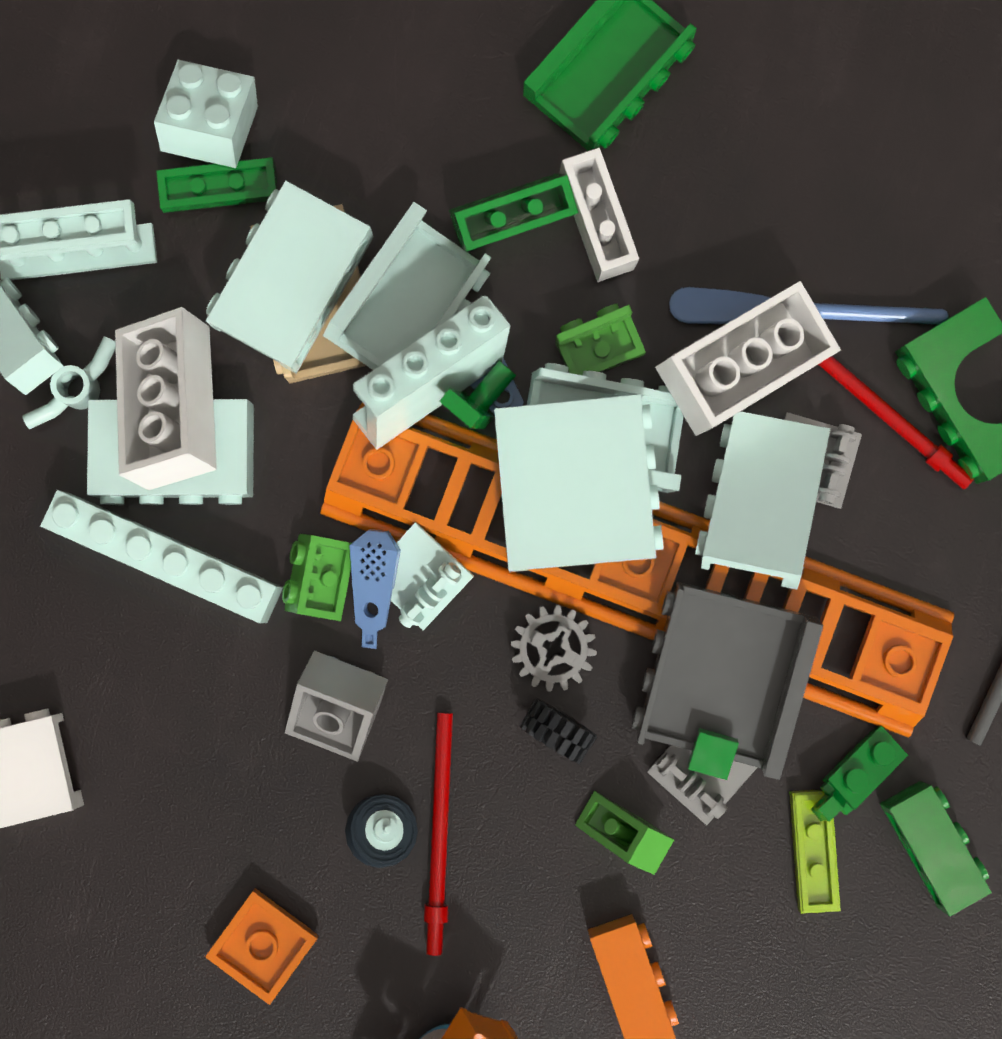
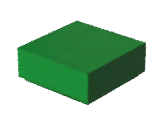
(713, 754)

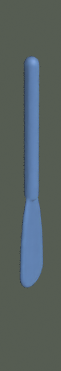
(724, 306)

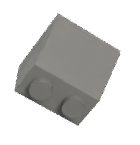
(335, 705)

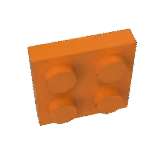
(262, 946)

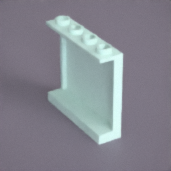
(577, 483)

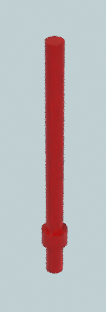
(936, 456)
(436, 911)

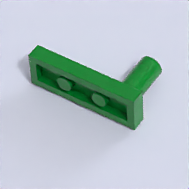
(474, 407)

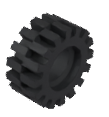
(558, 731)

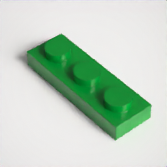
(216, 185)

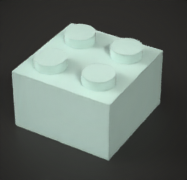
(206, 113)

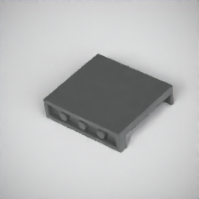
(730, 672)

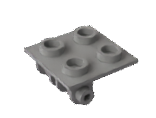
(838, 460)
(697, 791)

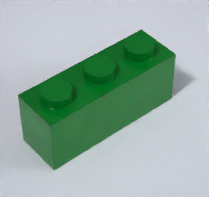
(513, 211)
(937, 847)

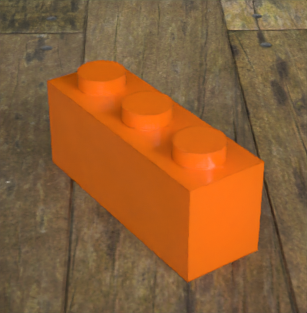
(633, 980)

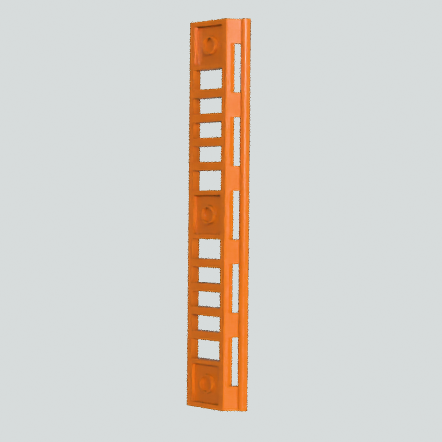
(894, 662)

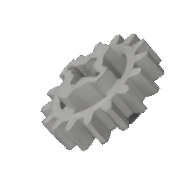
(576, 660)

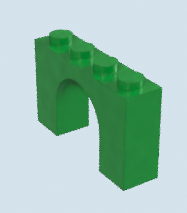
(932, 366)

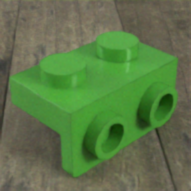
(600, 342)

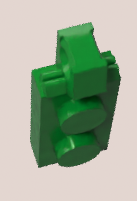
(858, 774)

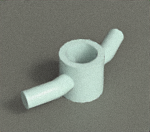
(61, 381)

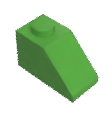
(624, 833)

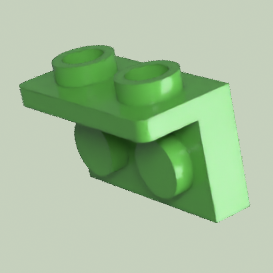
(318, 577)

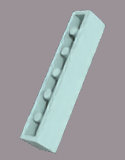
(161, 556)

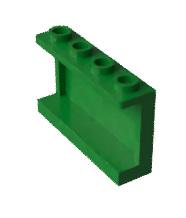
(607, 68)

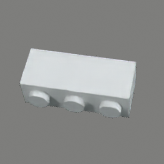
(600, 216)

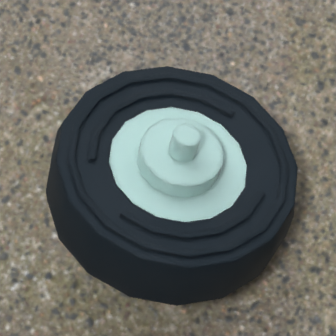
(381, 831)

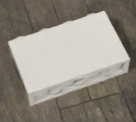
(34, 770)

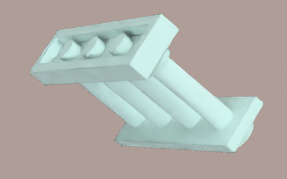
(74, 240)

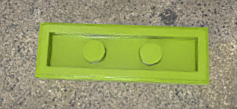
(814, 855)

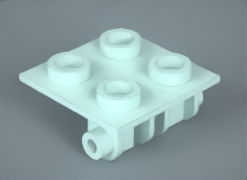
(425, 578)

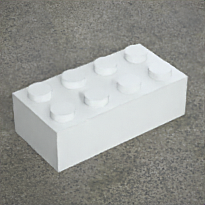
(747, 358)
(165, 399)

